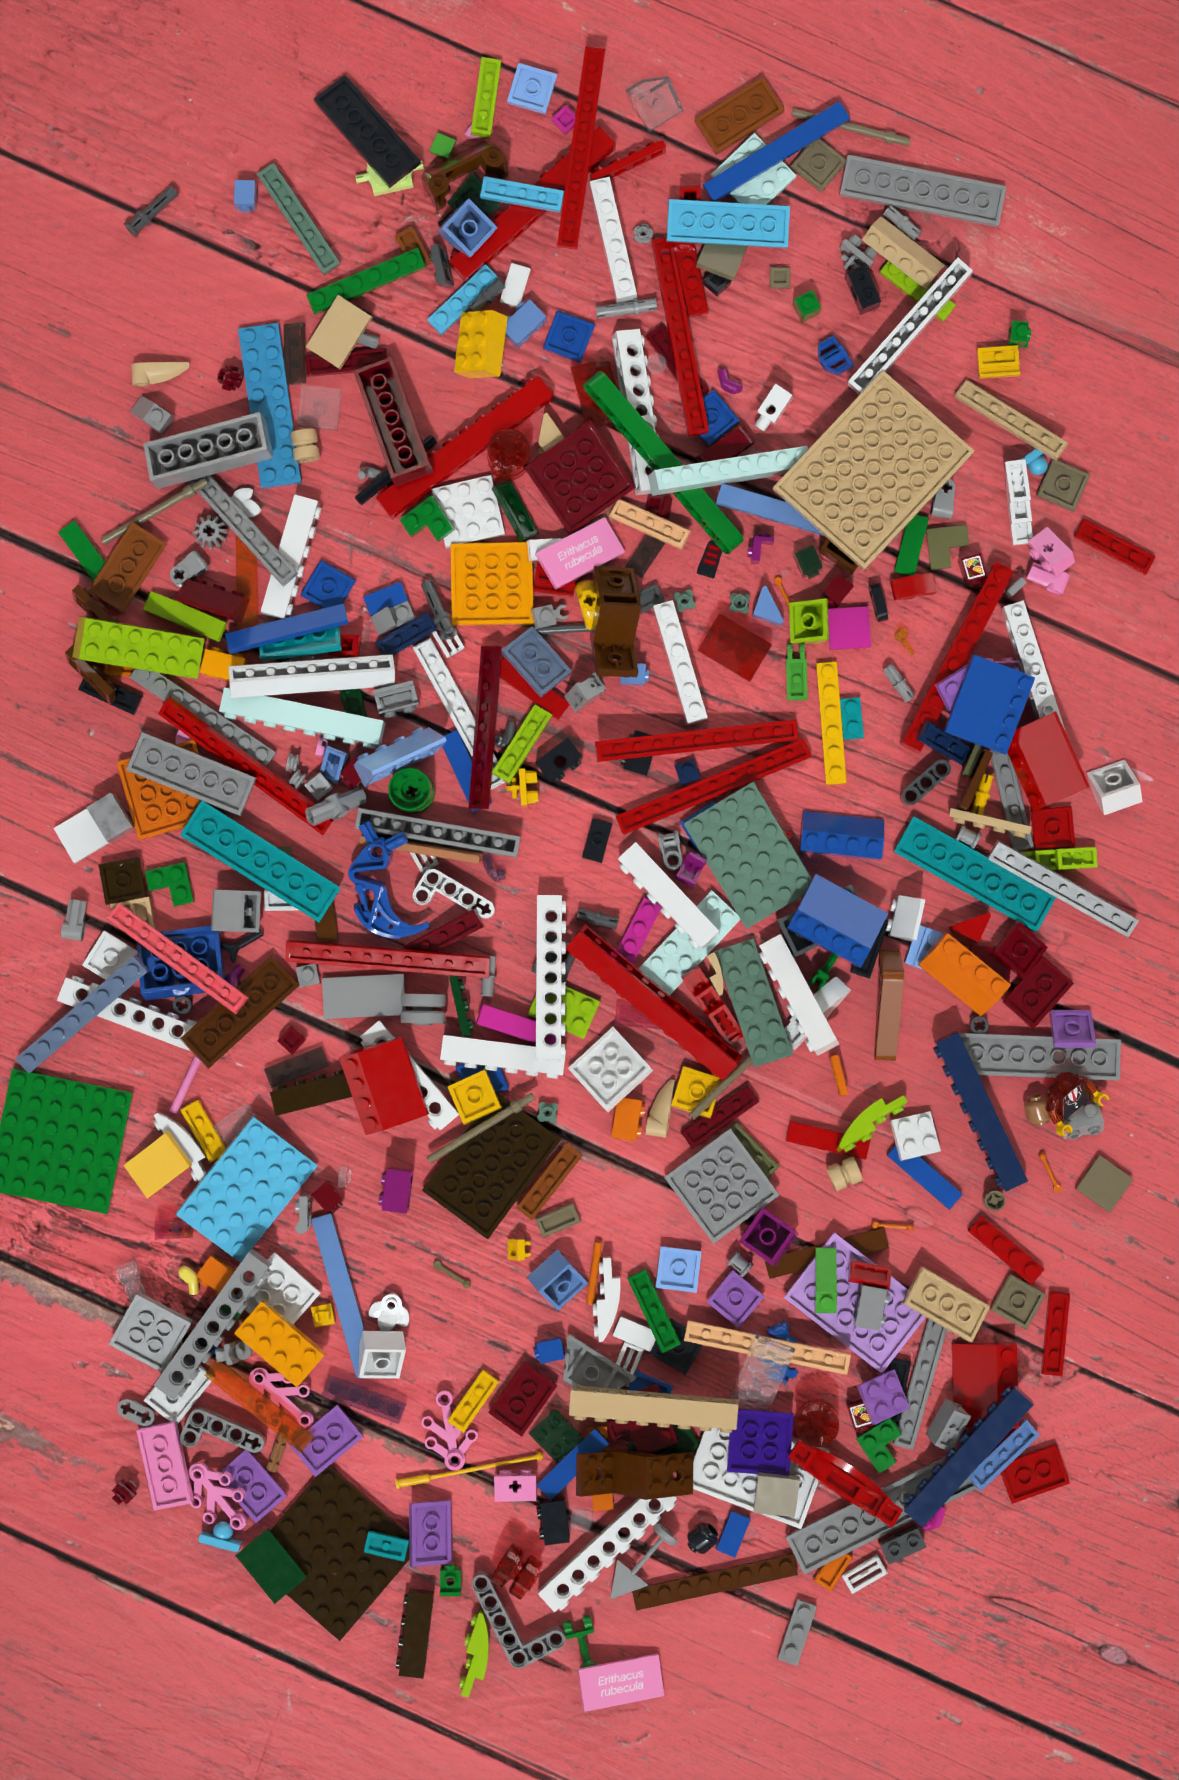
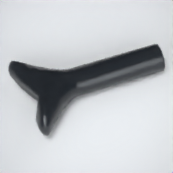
(233, 948)

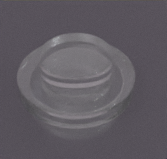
(656, 363)

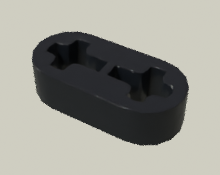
(878, 602)

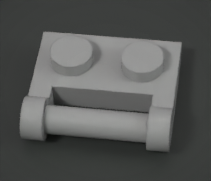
(304, 1207)

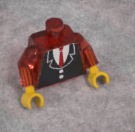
(1067, 1096)

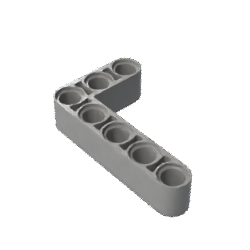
(509, 1627)

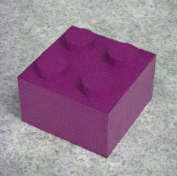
(396, 1190)
(768, 1237)

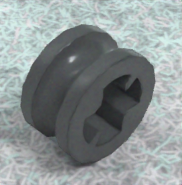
(180, 999)
(978, 1019)

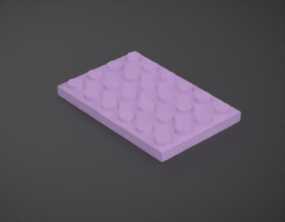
(873, 1346)

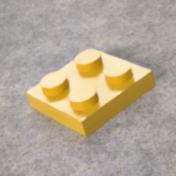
(693, 1088)
(474, 1097)

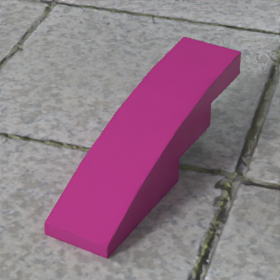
(510, 1024)

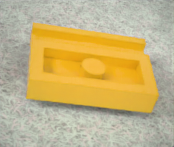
(998, 362)

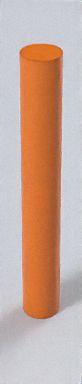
(594, 1273)

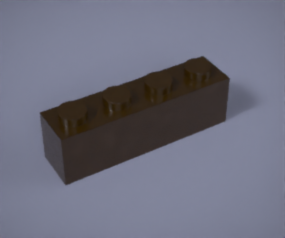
(310, 1094)
(416, 1633)

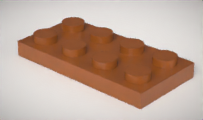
(739, 115)
(127, 567)

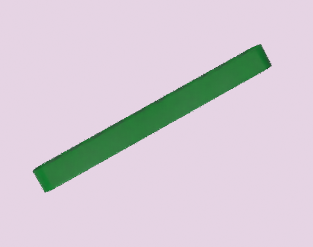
(659, 457)

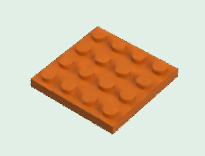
(155, 806)

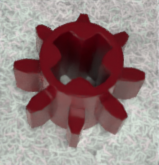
(230, 378)
(124, 1492)

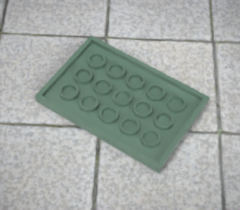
(749, 854)

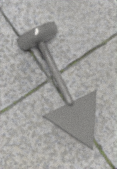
(626, 1579)

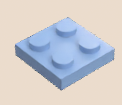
(532, 88)
(678, 1269)

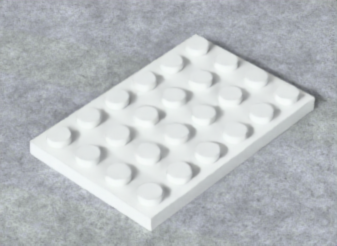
(712, 1478)

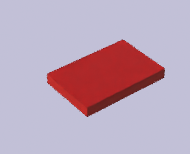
(1034, 1473)

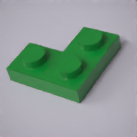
(428, 514)
(175, 878)
(875, 1440)

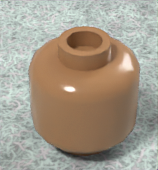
(1036, 1111)

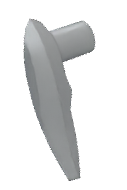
(370, 473)

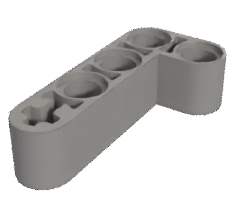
(210, 1416)

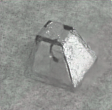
(654, 101)

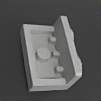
(1085, 1121)

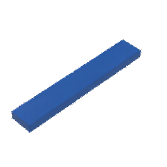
(286, 628)

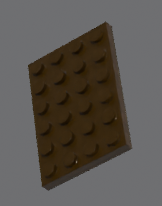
(492, 1169)

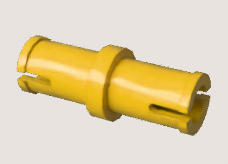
(982, 795)

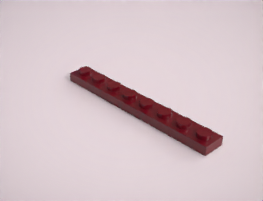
(484, 727)

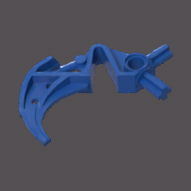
(370, 860)

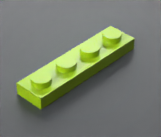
(485, 97)
(912, 288)
(522, 744)

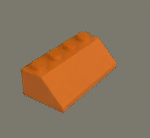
(963, 974)

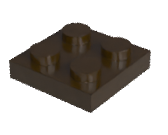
(122, 880)

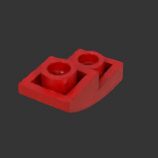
(912, 586)

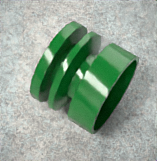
(401, 785)

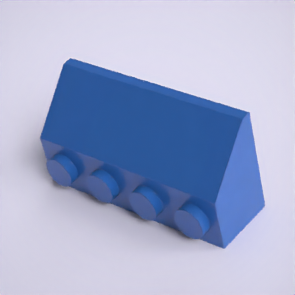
(842, 835)

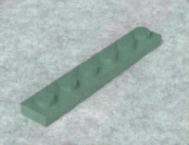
(298, 219)

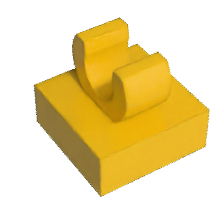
(516, 1249)
(323, 1315)

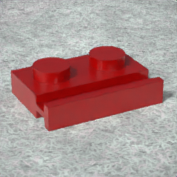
(543, 584)

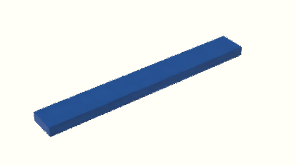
(776, 152)

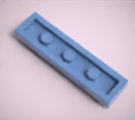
(1003, 1454)

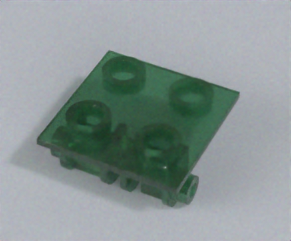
(472, 189)
(556, 1435)

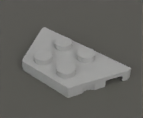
(592, 1369)

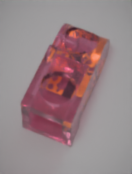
(172, 1229)

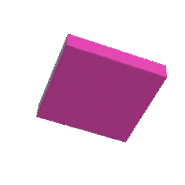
(849, 628)

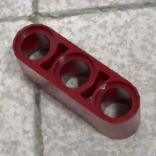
(729, 446)

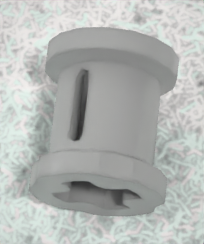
(968, 836)
(739, 1263)

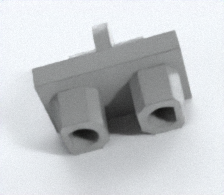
(853, 256)
(233, 1352)

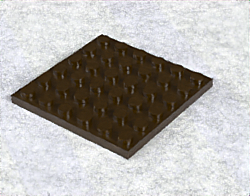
(327, 1540)

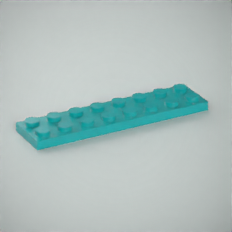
(260, 861)
(974, 874)

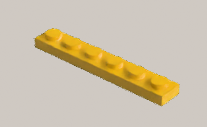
(831, 723)

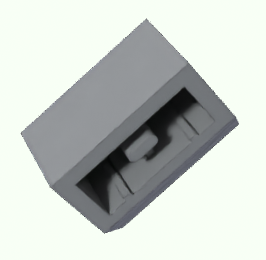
(236, 911)

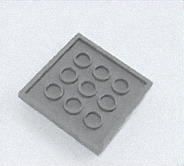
(721, 1185)

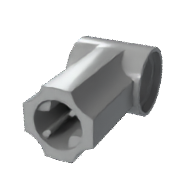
(74, 926)

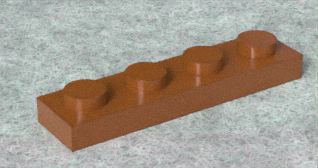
(549, 1181)

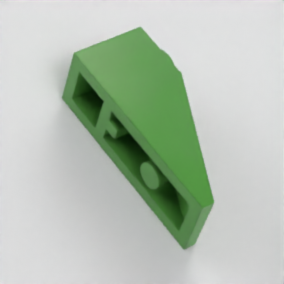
(825, 1280)

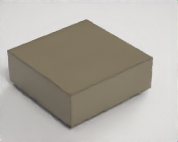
(779, 278)

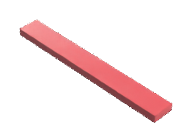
(177, 958)

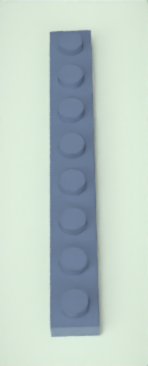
(82, 1014)

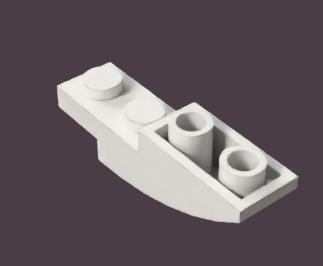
(828, 999)
(185, 1141)
(606, 1307)

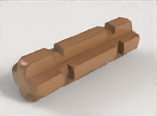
(276, 1454)

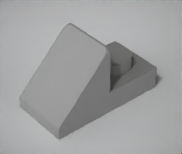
(392, 618)

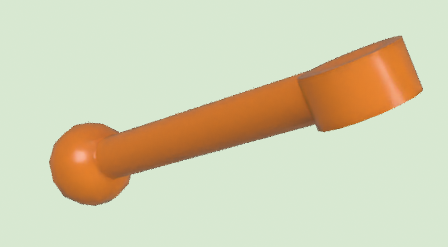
(778, 581)
(1057, 1188)
(875, 1224)

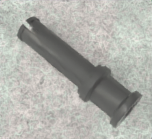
(144, 219)
(441, 617)

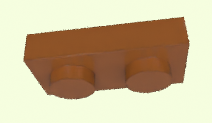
(409, 240)

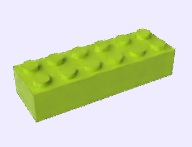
(138, 647)

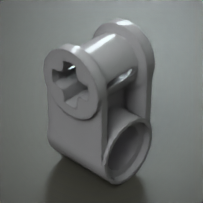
(943, 503)
(190, 567)
(670, 848)

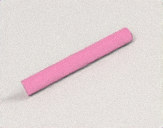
(185, 1085)

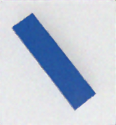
(459, 761)
(928, 1178)
(566, 1469)

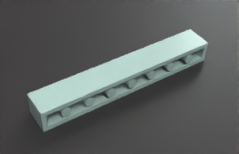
(724, 471)
(304, 717)

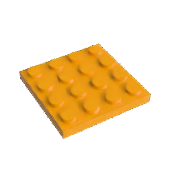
(491, 584)

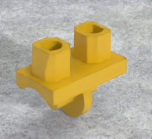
(527, 797)

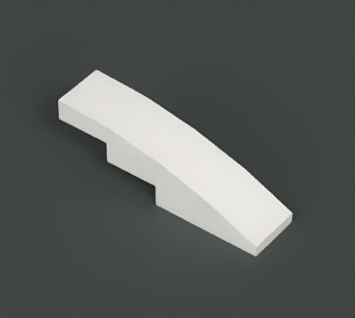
(1018, 501)

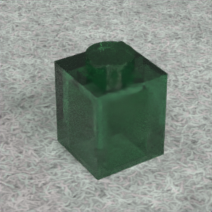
(808, 562)

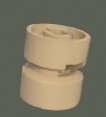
(305, 442)
(843, 1174)

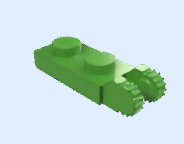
(796, 675)

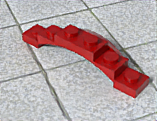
(845, 1482)

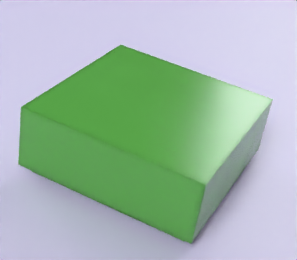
(442, 146)

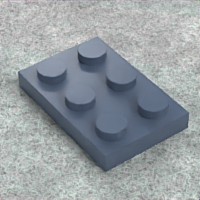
(536, 661)

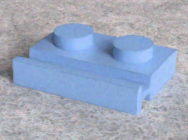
(919, 947)

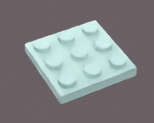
(765, 186)

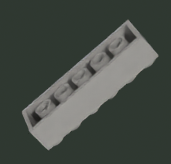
(208, 450)

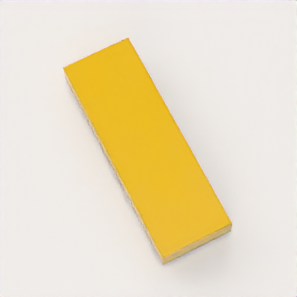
(203, 1130)
(473, 1401)

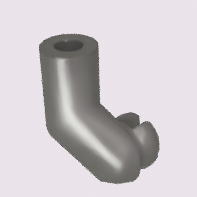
(505, 739)

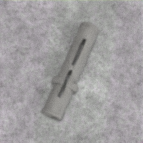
(632, 307)

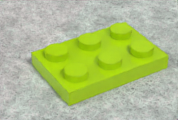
(578, 1011)

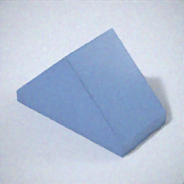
(766, 609)
(333, 764)

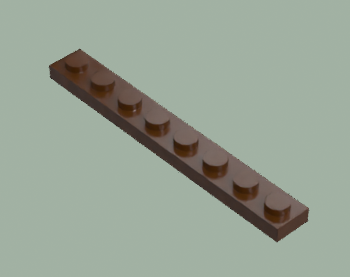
(715, 1581)

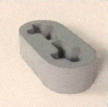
(134, 1416)

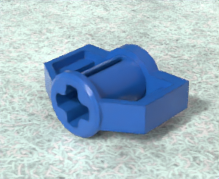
(834, 356)

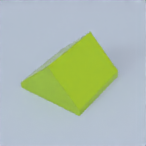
(809, 621)

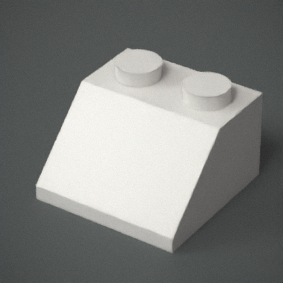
(1115, 787)
(905, 917)
(381, 1354)

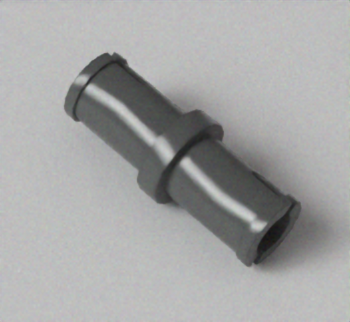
(486, 296)
(597, 918)

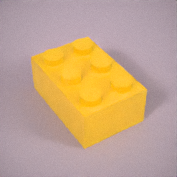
(480, 344)

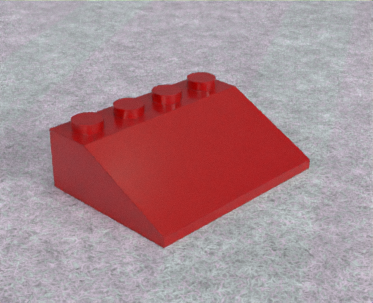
(1046, 762)
(383, 1085)
(981, 1375)

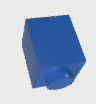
(549, 1350)

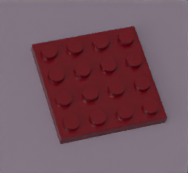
(579, 477)

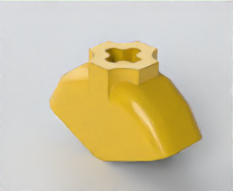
(587, 600)

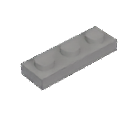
(797, 1632)

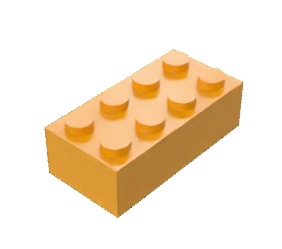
(280, 1343)

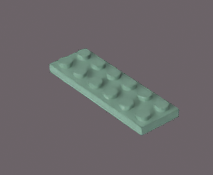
(753, 1003)

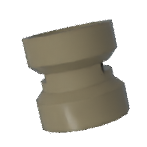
(997, 1199)

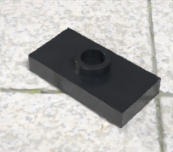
(597, 840)

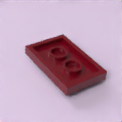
(1038, 992)
(522, 1398)
(652, 1437)

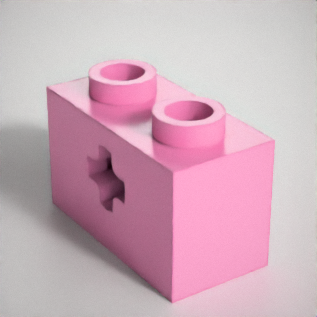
(1051, 552)
(506, 1493)

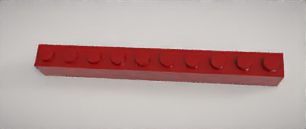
(518, 219)
(468, 445)
(959, 651)
(653, 1002)

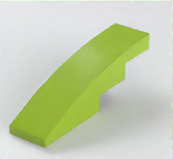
(185, 616)
(1066, 858)

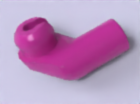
(936, 1520)

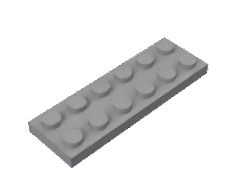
(191, 774)

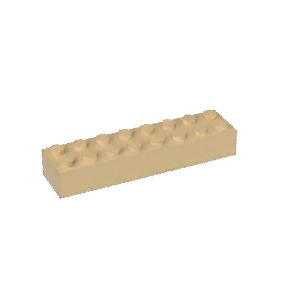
(654, 1408)

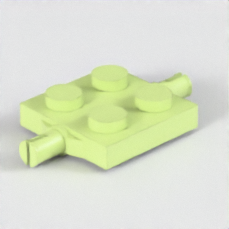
(380, 187)

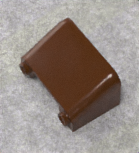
(484, 155)

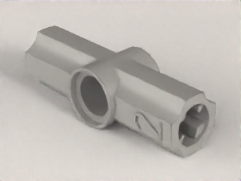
(335, 806)

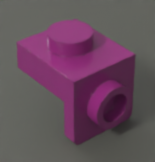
(755, 549)
(691, 869)

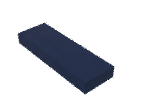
(407, 635)
(944, 743)

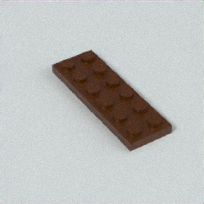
(223, 1029)

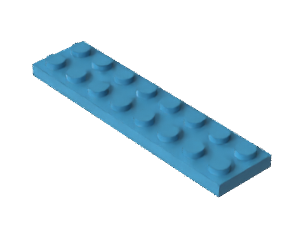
(270, 396)

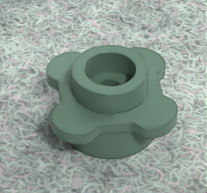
(739, 598)
(689, 604)
(552, 1108)

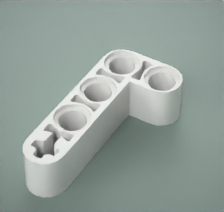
(457, 897)

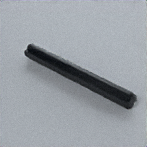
(385, 478)

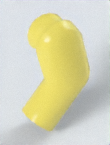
(190, 1278)

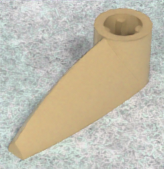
(155, 372)
(660, 1112)

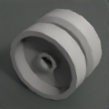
(423, 1009)

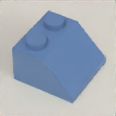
(467, 228)
(557, 1280)

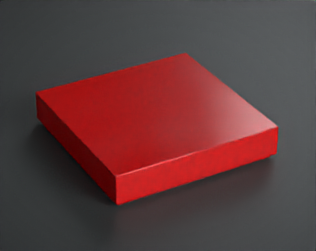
(1052, 828)

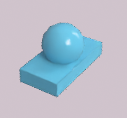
(1036, 462)
(221, 1537)

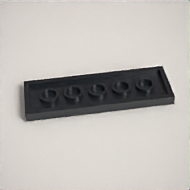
(367, 131)

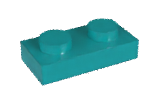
(851, 718)
(386, 1546)

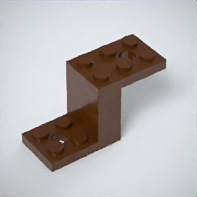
(615, 621)
(87, 668)
(634, 1474)

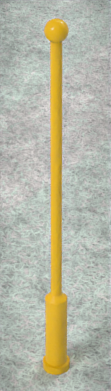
(426, 1477)

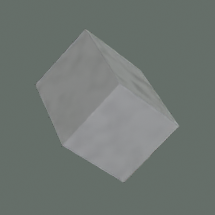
(111, 818)

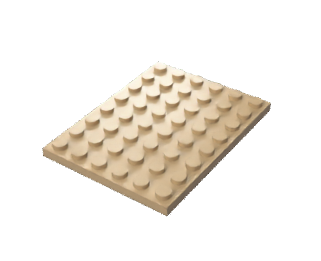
(873, 470)

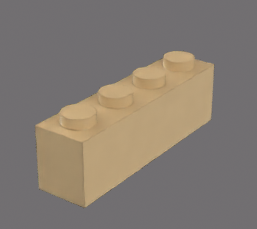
(903, 252)

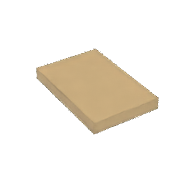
(339, 332)

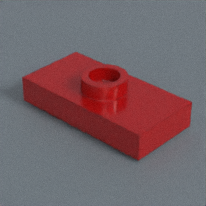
(869, 1274)

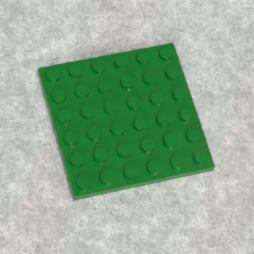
(62, 1140)

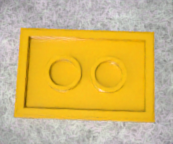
(158, 1164)

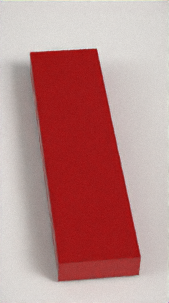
(1114, 547)
(549, 702)
(823, 1140)
(1055, 1333)

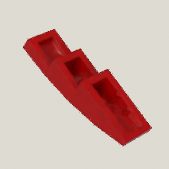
(712, 1005)

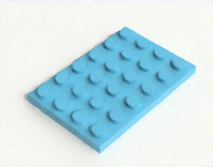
(246, 1189)

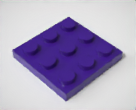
(761, 1442)

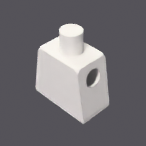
(779, 400)

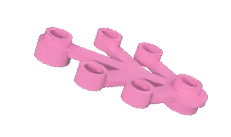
(279, 1394)
(449, 1434)
(216, 1494)

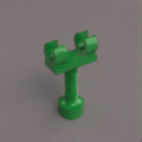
(822, 976)
(581, 1639)

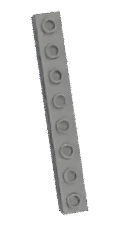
(440, 833)
(167, 1381)

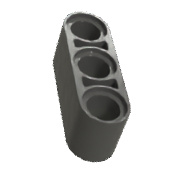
(934, 779)

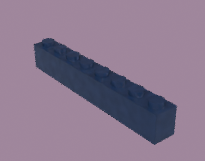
(980, 1110)
(968, 1455)

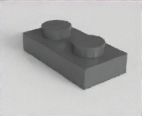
(440, 260)

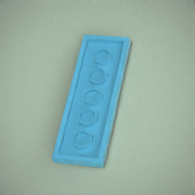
(728, 223)

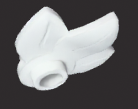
(242, 499)
(387, 1315)

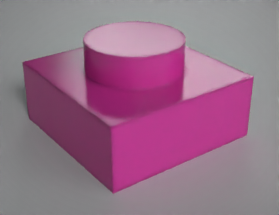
(564, 120)

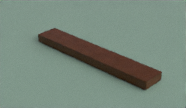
(799, 1259)

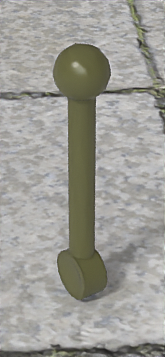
(437, 1265)

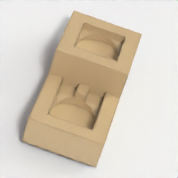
(717, 979)

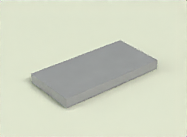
(363, 996)

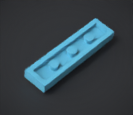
(522, 194)
(451, 310)

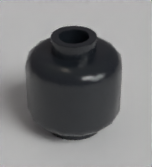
(702, 1538)

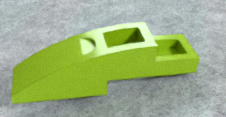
(863, 1125)
(478, 1646)

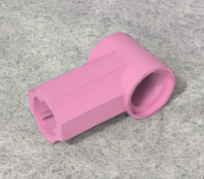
(1053, 584)

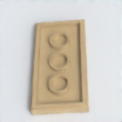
(946, 1304)

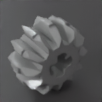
(217, 528)

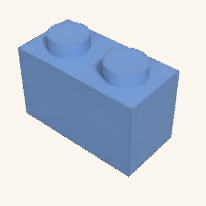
(524, 323)

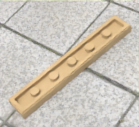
(1011, 420)

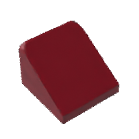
(659, 505)

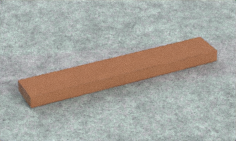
(436, 850)

